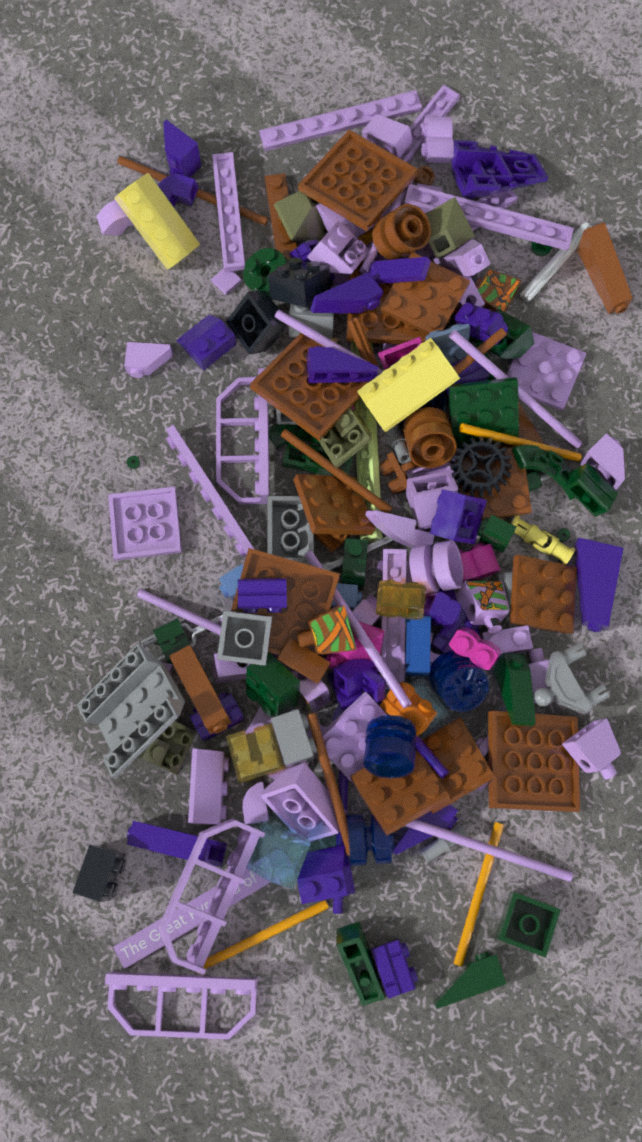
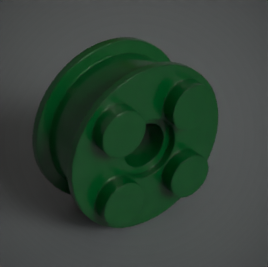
(259, 266)

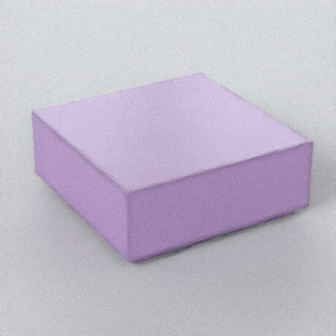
(226, 281)

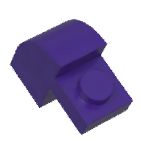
(179, 189)
(359, 676)

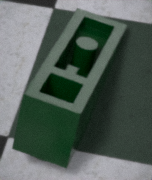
(516, 688)
(359, 963)
(476, 978)

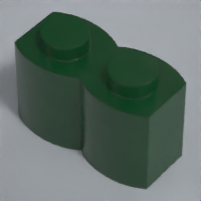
(496, 532)

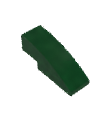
(298, 460)

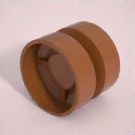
(401, 232)
(429, 437)

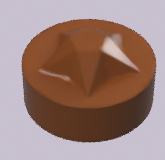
(425, 176)

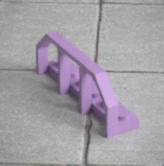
(262, 460)
(217, 906)
(193, 984)

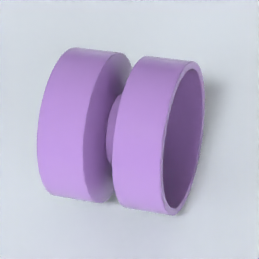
(437, 566)

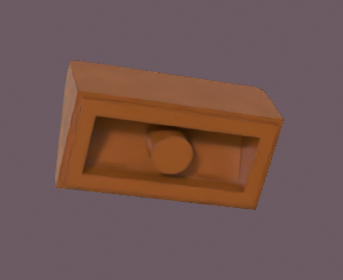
(303, 661)

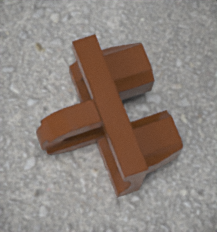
(392, 465)

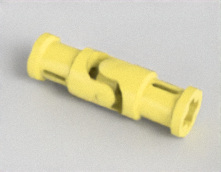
(538, 538)

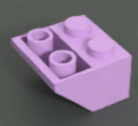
(339, 250)
(423, 495)

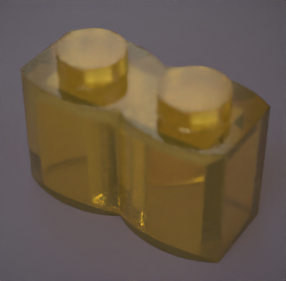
(401, 599)

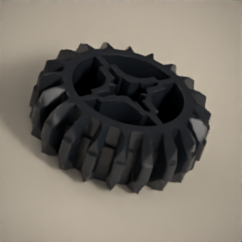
(471, 451)

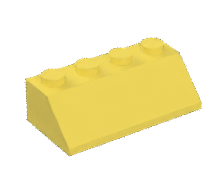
(157, 221)
(408, 384)

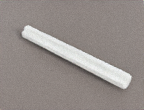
(553, 265)

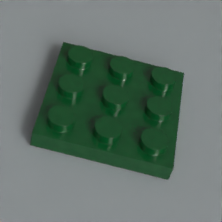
(484, 405)

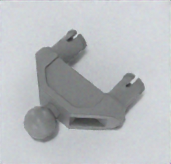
(563, 685)

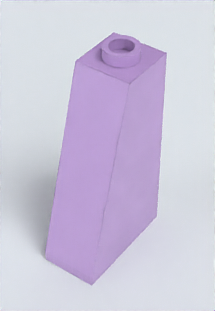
(465, 259)

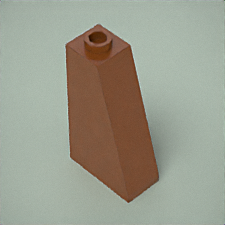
(604, 268)
(200, 690)

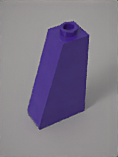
(597, 580)
(174, 843)

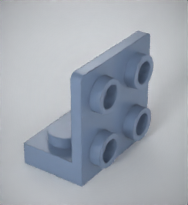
(447, 346)

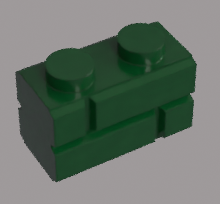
(591, 490)

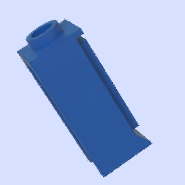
(418, 646)

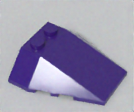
(491, 172)

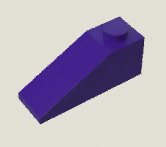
(350, 297)
(332, 366)
(442, 819)

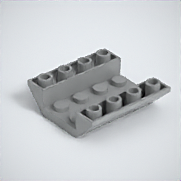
(132, 706)

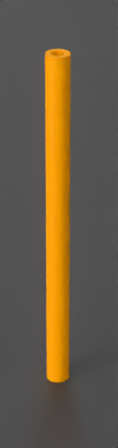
(516, 441)
(477, 897)
(266, 933)

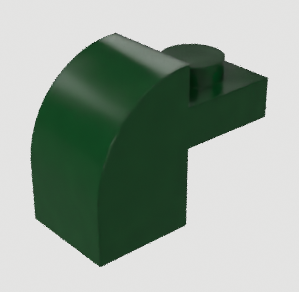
(354, 562)

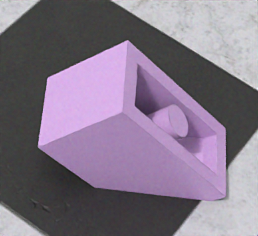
(145, 358)

